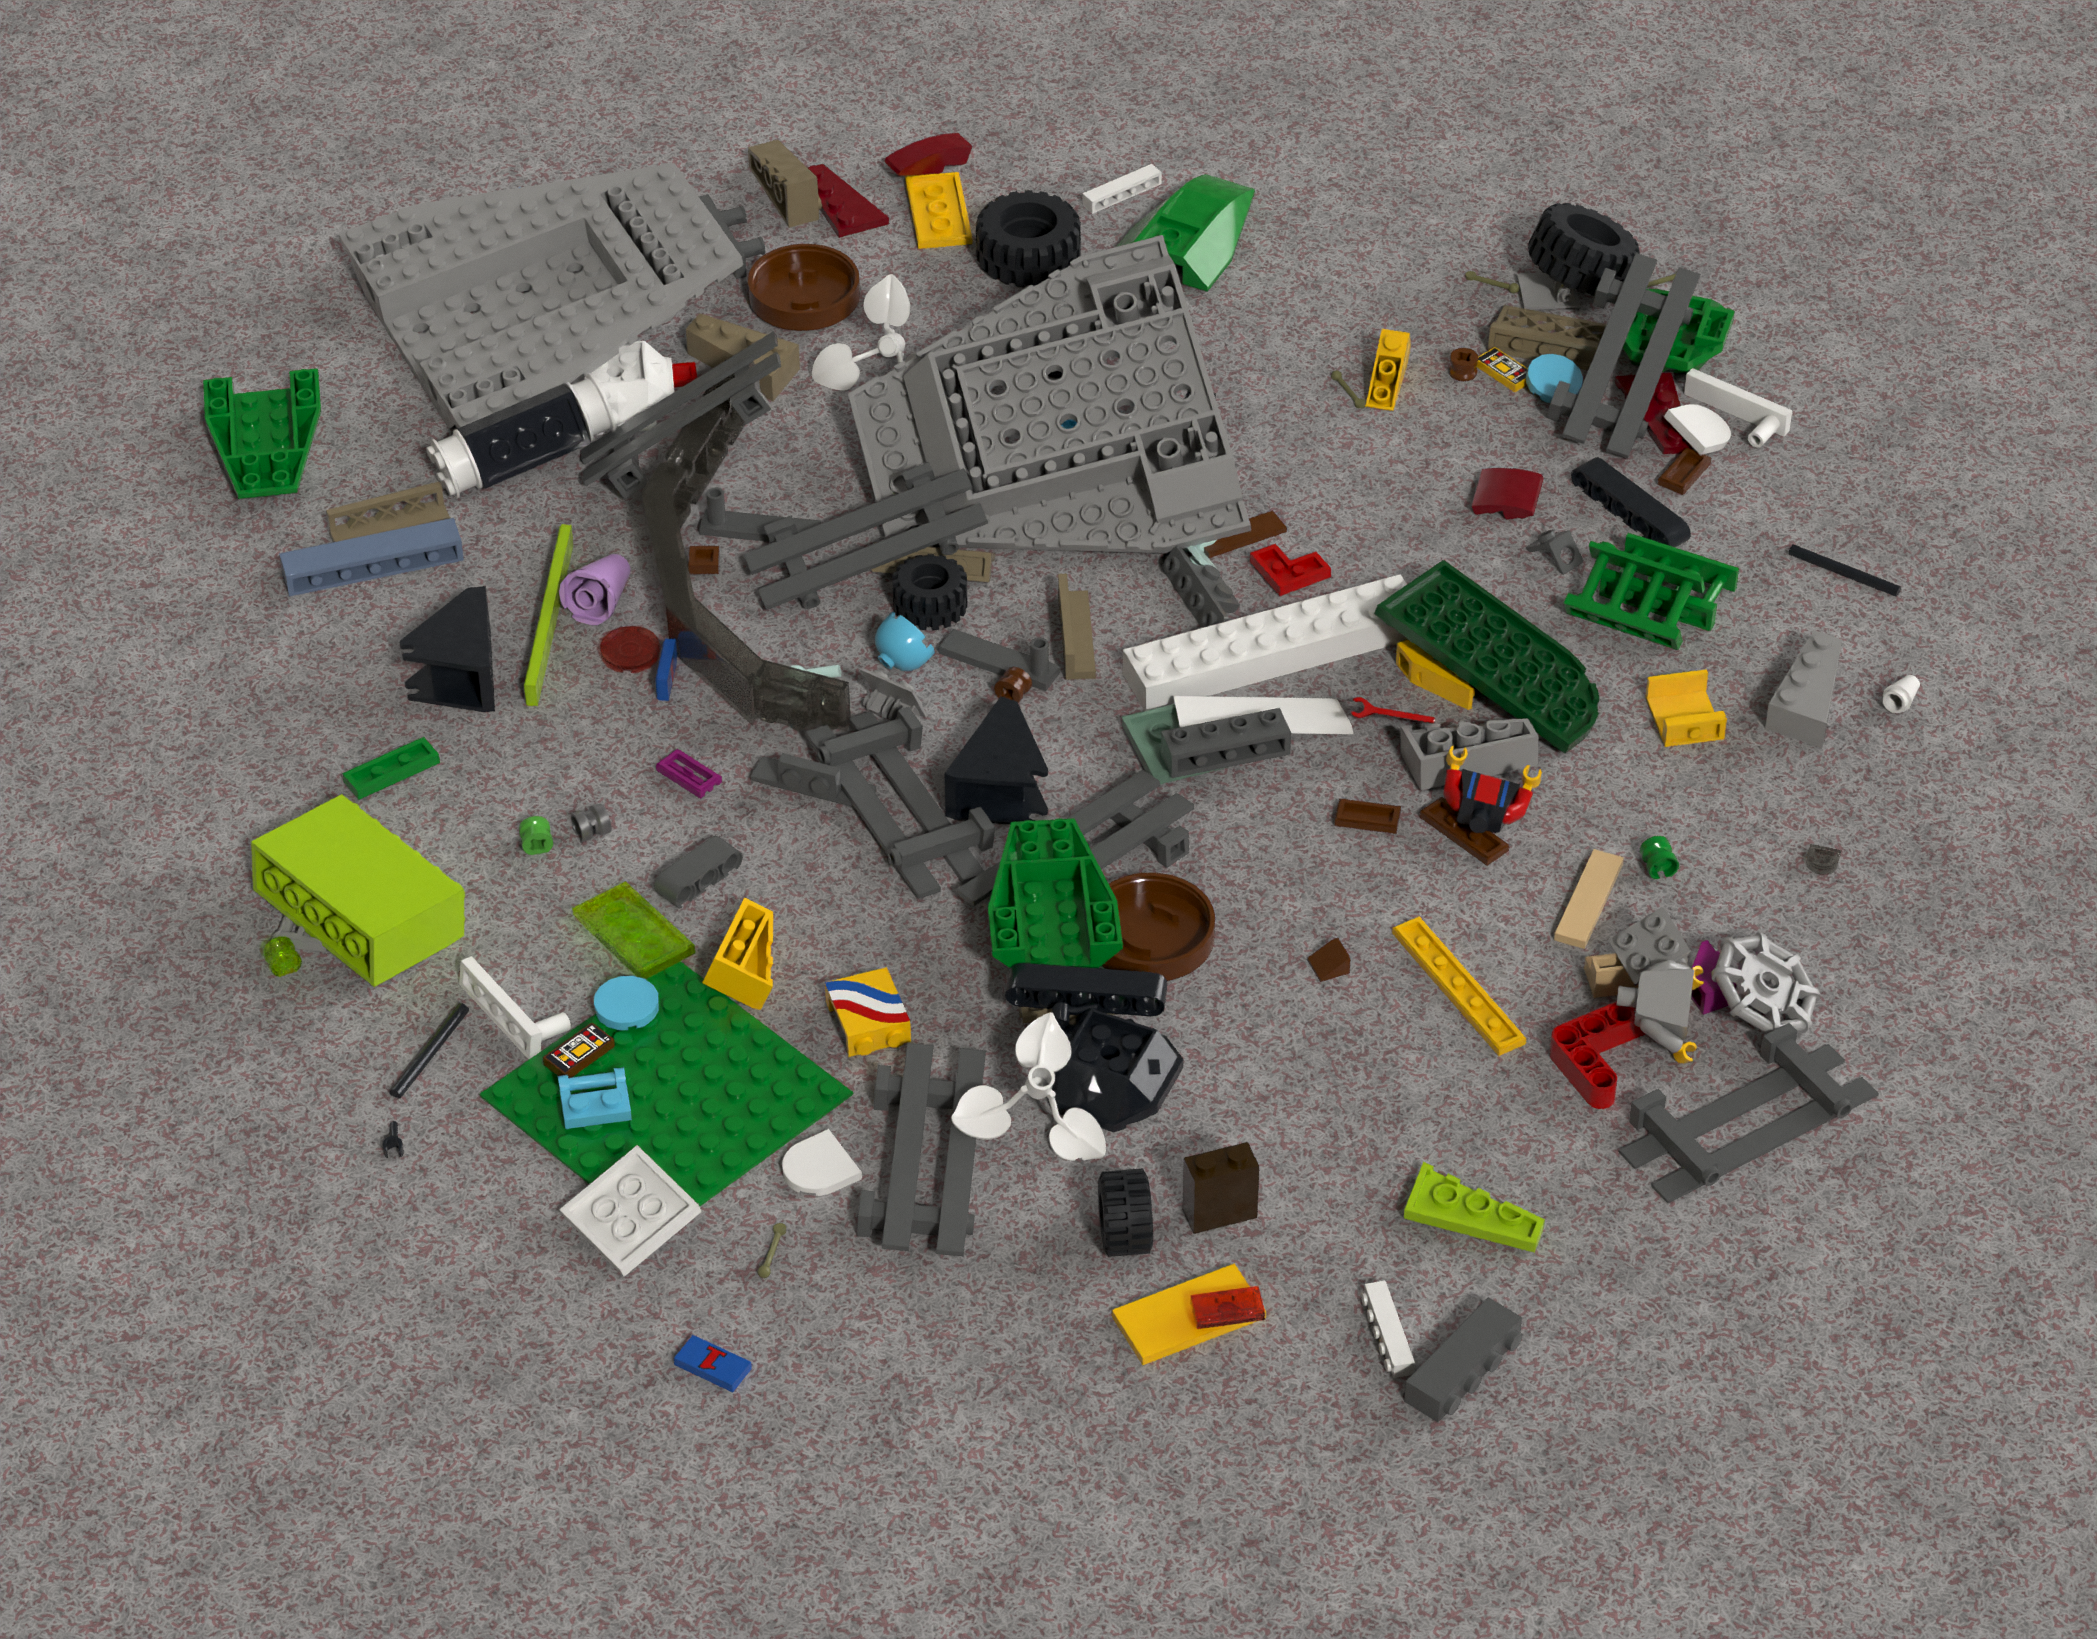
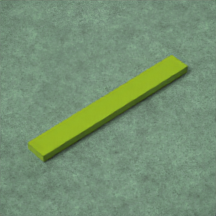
(548, 616)

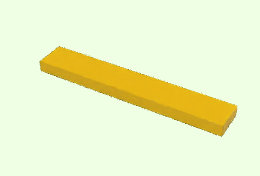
(1459, 986)

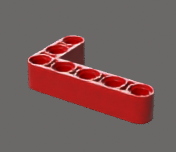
(1578, 1047)

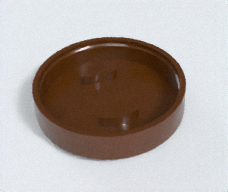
(804, 287)
(1163, 925)

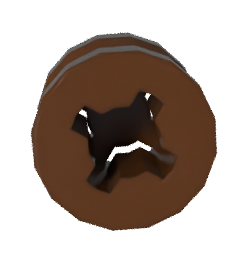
(1463, 364)
(1013, 684)

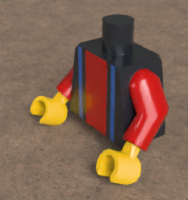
(1483, 800)

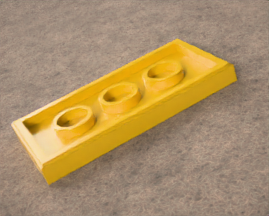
(938, 210)
(1165, 1320)

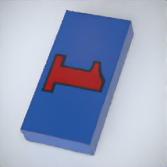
(666, 669)
(712, 1363)

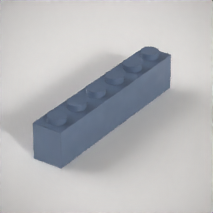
(371, 557)

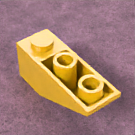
(1388, 369)
(1432, 675)

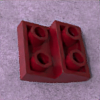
(1507, 491)

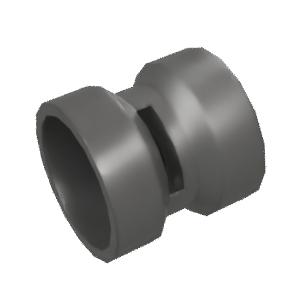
(591, 822)

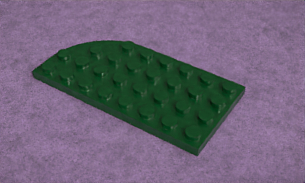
(1496, 652)

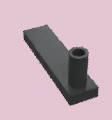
(737, 524)
(999, 658)

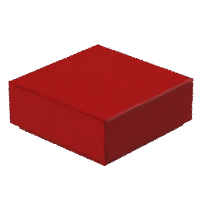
(684, 373)

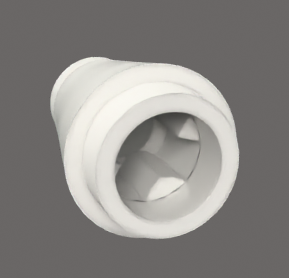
(1900, 695)

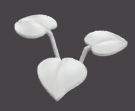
(884, 304)
(1046, 1051)

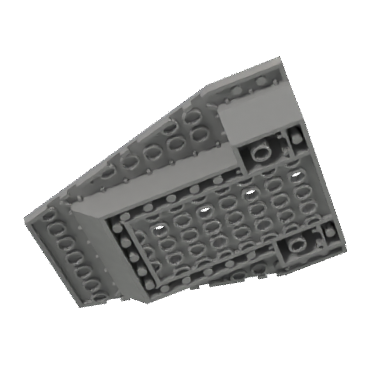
(631, 233)
(1111, 479)

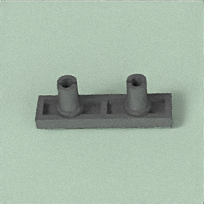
(732, 217)

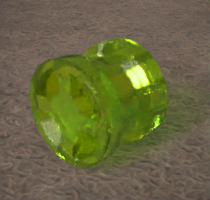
(282, 956)

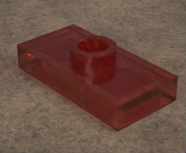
(1227, 1307)

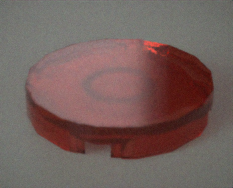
(630, 649)

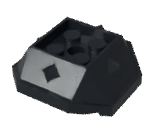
(1115, 1070)

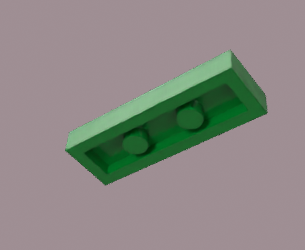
(391, 768)

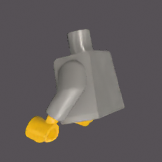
(1664, 1005)

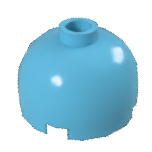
(901, 644)

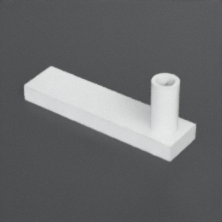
(1766, 414)
(506, 1012)

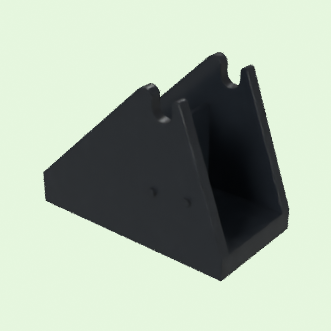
(457, 655)
(997, 770)

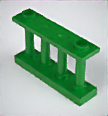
(1696, 611)
(1638, 623)

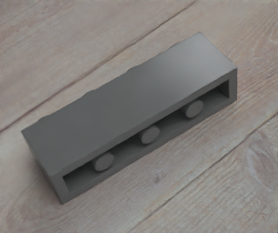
(1463, 1360)

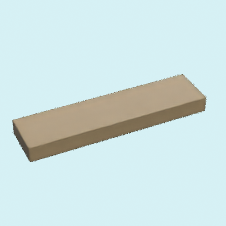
(1589, 899)

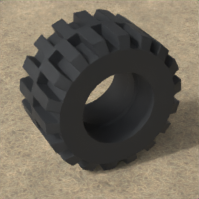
(930, 591)
(1125, 1212)

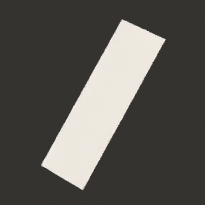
(1301, 714)

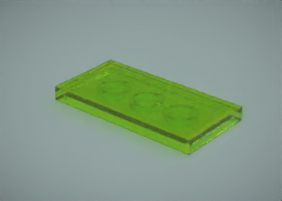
(634, 930)

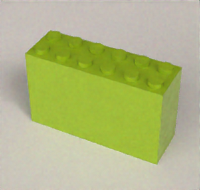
(358, 889)

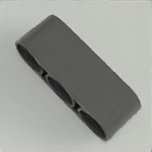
(697, 870)

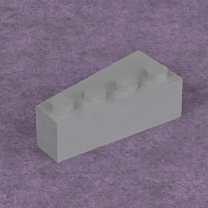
(1805, 695)
(1491, 749)

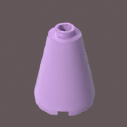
(595, 589)

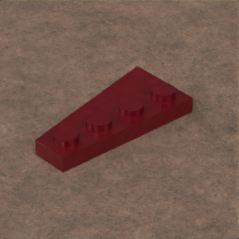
(844, 206)
(1664, 398)

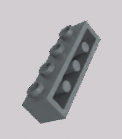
(1225, 742)

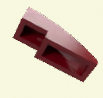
(930, 155)

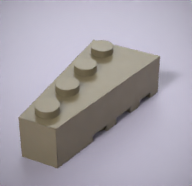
(786, 182)
(717, 340)

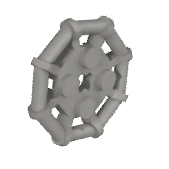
(1773, 965)

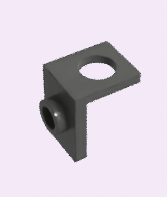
(1555, 543)

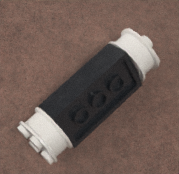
(523, 436)

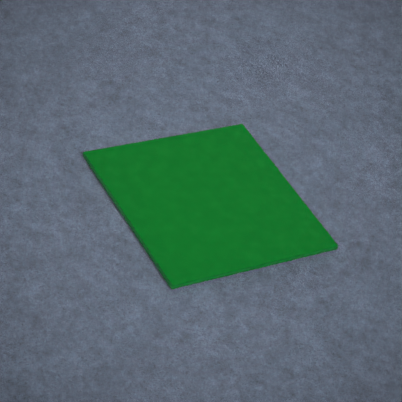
(703, 1089)

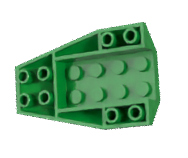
(1198, 227)
(264, 433)
(1052, 899)

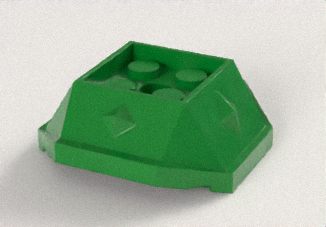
(1694, 342)

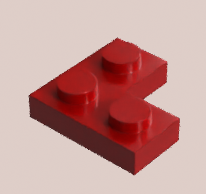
(1287, 574)

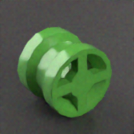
(535, 835)

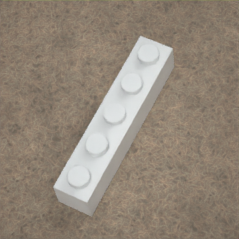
(1122, 188)
(1388, 1329)

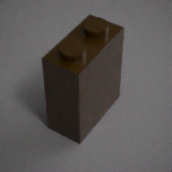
(1220, 1187)

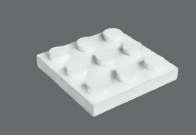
(630, 1210)

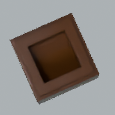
(1330, 961)

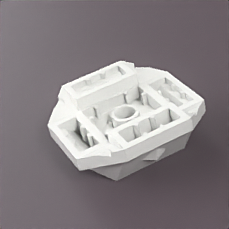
(635, 380)

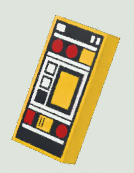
(1503, 369)

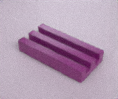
(685, 777)

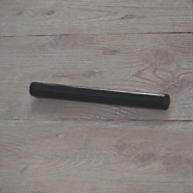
(1844, 570)
(429, 1051)

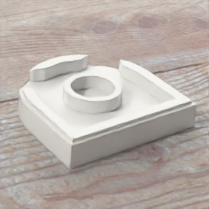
(1700, 427)
(819, 1165)

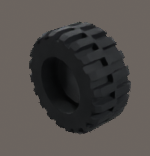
(1027, 237)
(1578, 245)

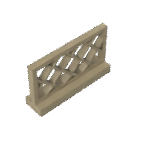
(1536, 340)

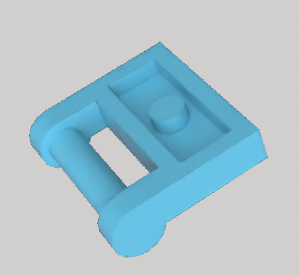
(594, 1106)

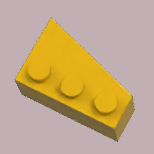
(745, 957)

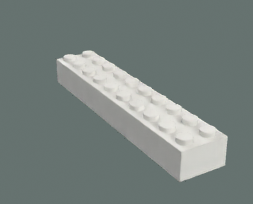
(1261, 645)

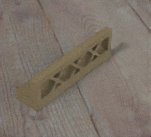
(388, 519)
(975, 563)
(1076, 632)

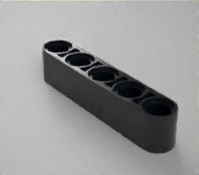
(1630, 502)
(1111, 989)

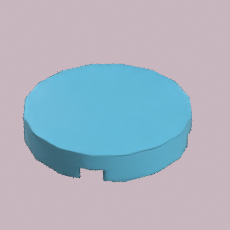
(1546, 373)
(626, 1002)

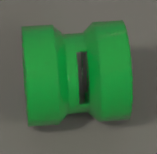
(1659, 856)

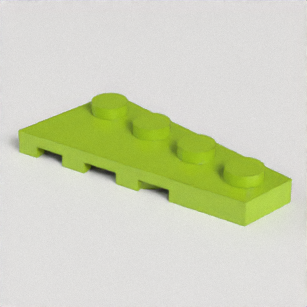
(1456, 1208)

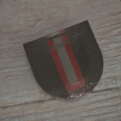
(1822, 859)

